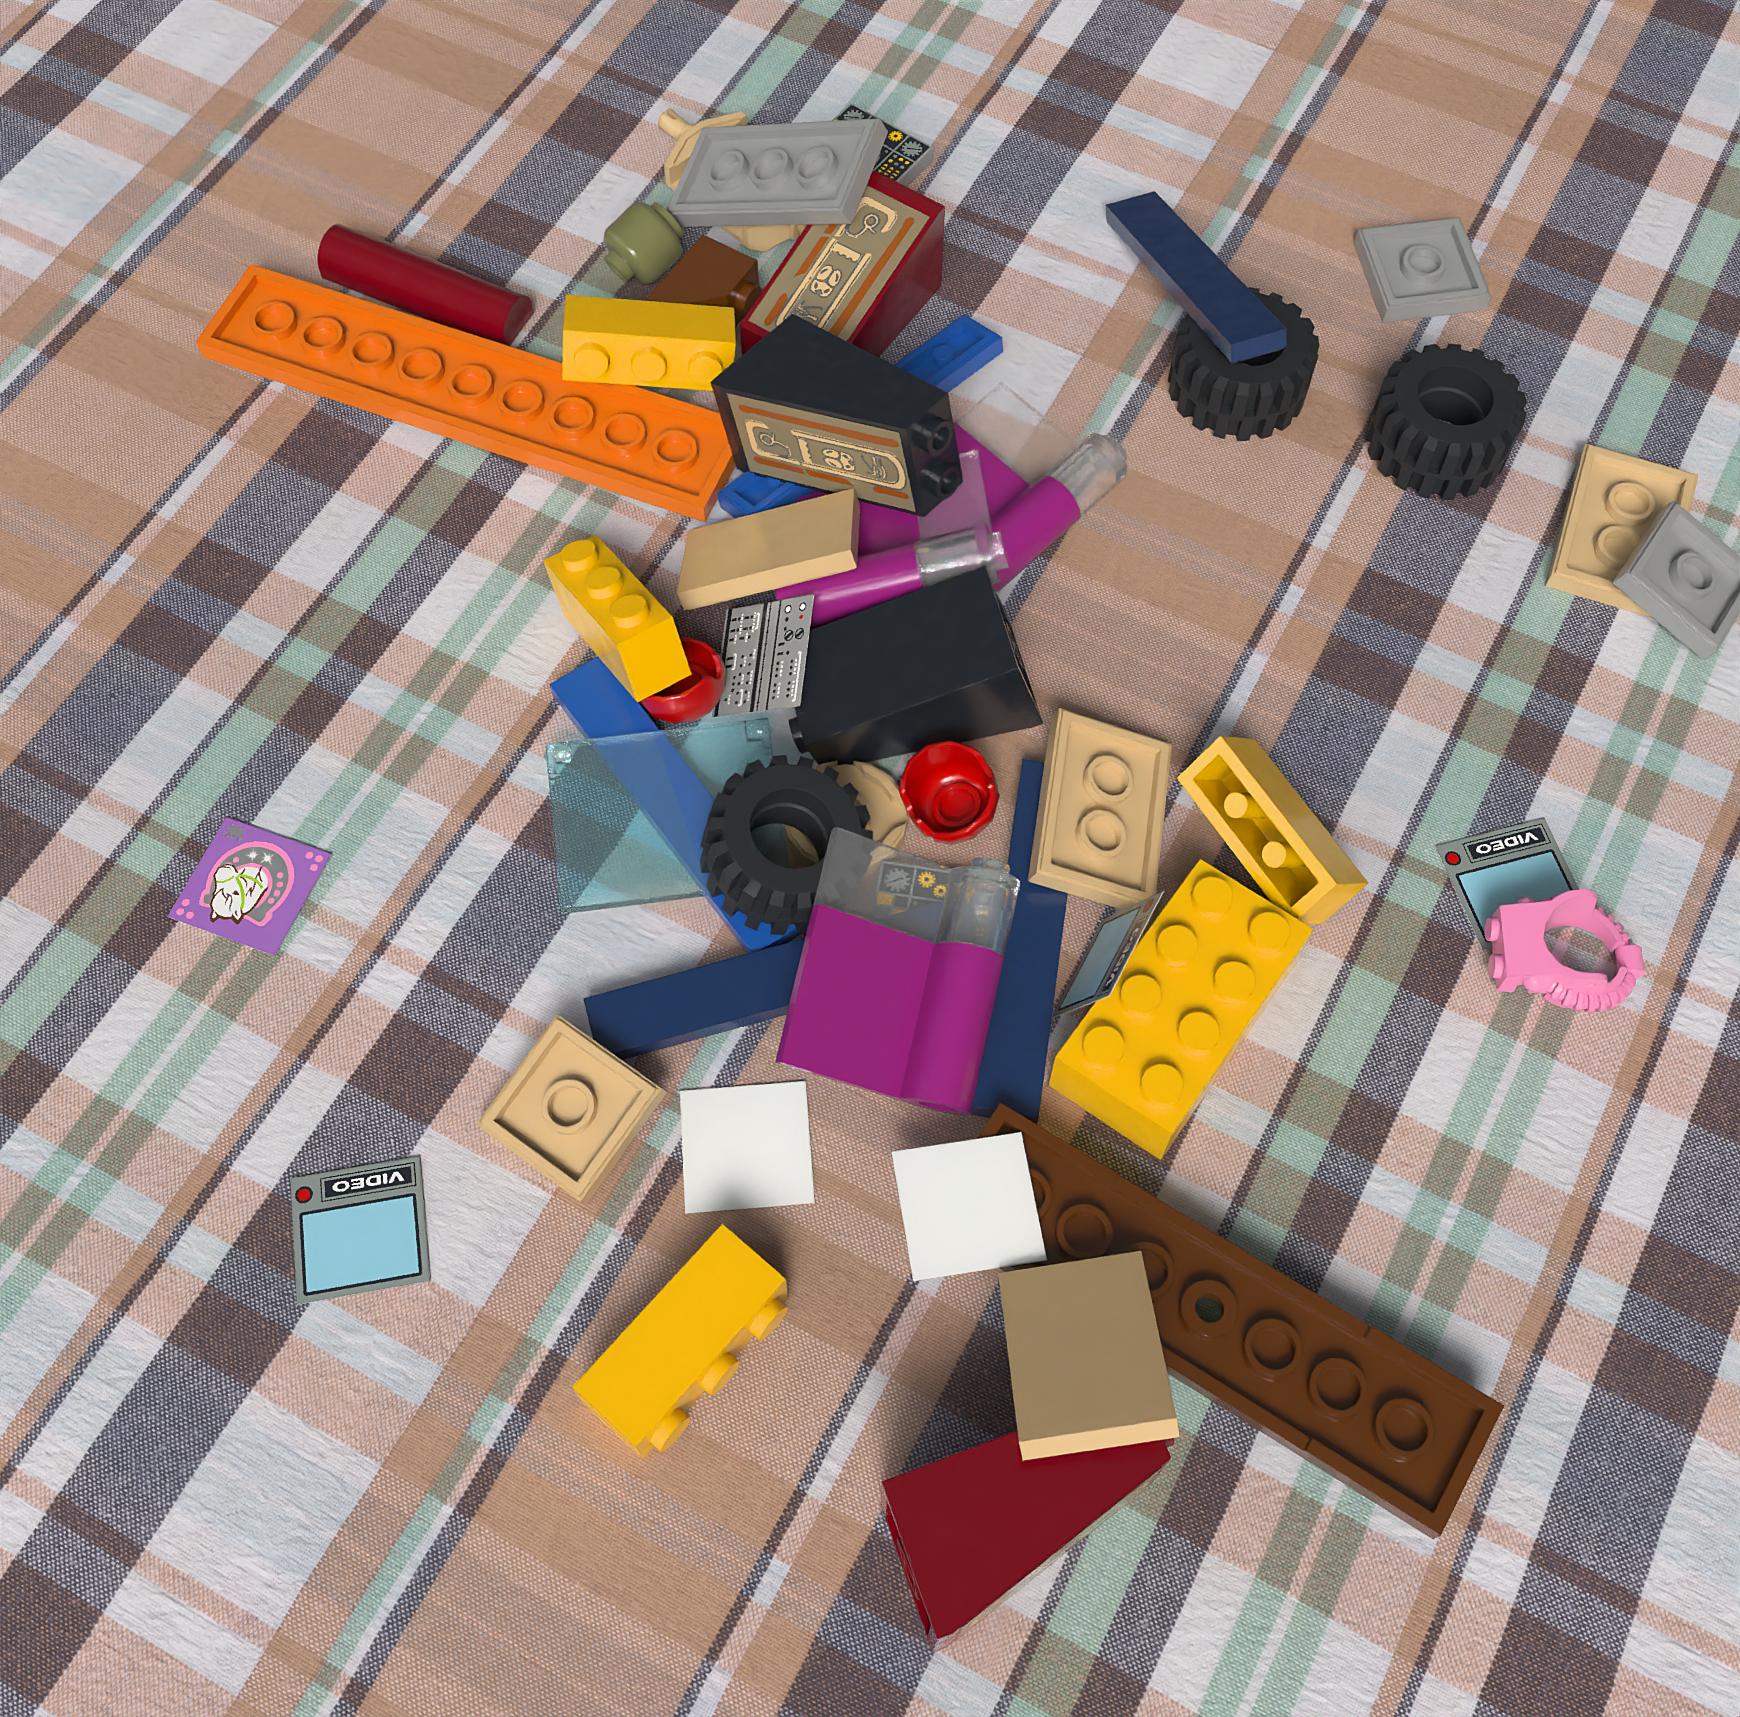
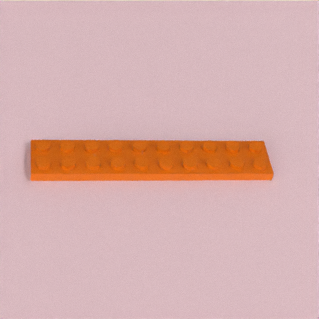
(472, 391)

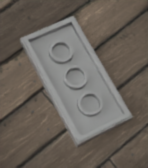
(778, 173)

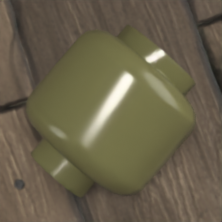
(643, 243)

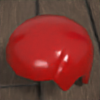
(694, 695)
(949, 792)

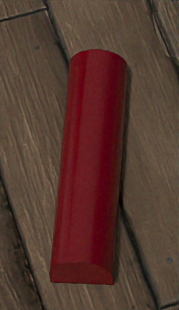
(422, 285)

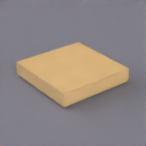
(571, 1109)

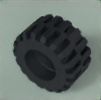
(1455, 388)
(1238, 396)
(766, 796)

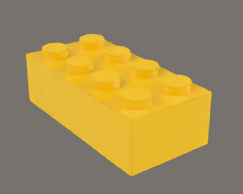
(1179, 1008)

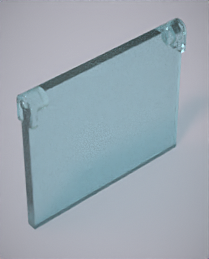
(637, 810)

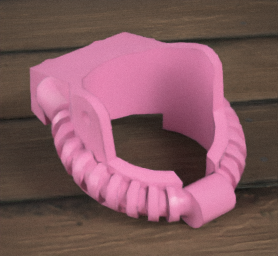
(1524, 959)

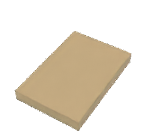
(1607, 516)
(770, 550)
(1100, 811)
(1085, 1357)

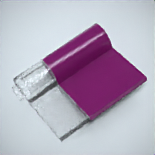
(1035, 473)
(910, 551)
(900, 973)

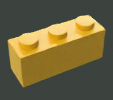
(646, 342)
(617, 617)
(1271, 830)
(684, 1343)

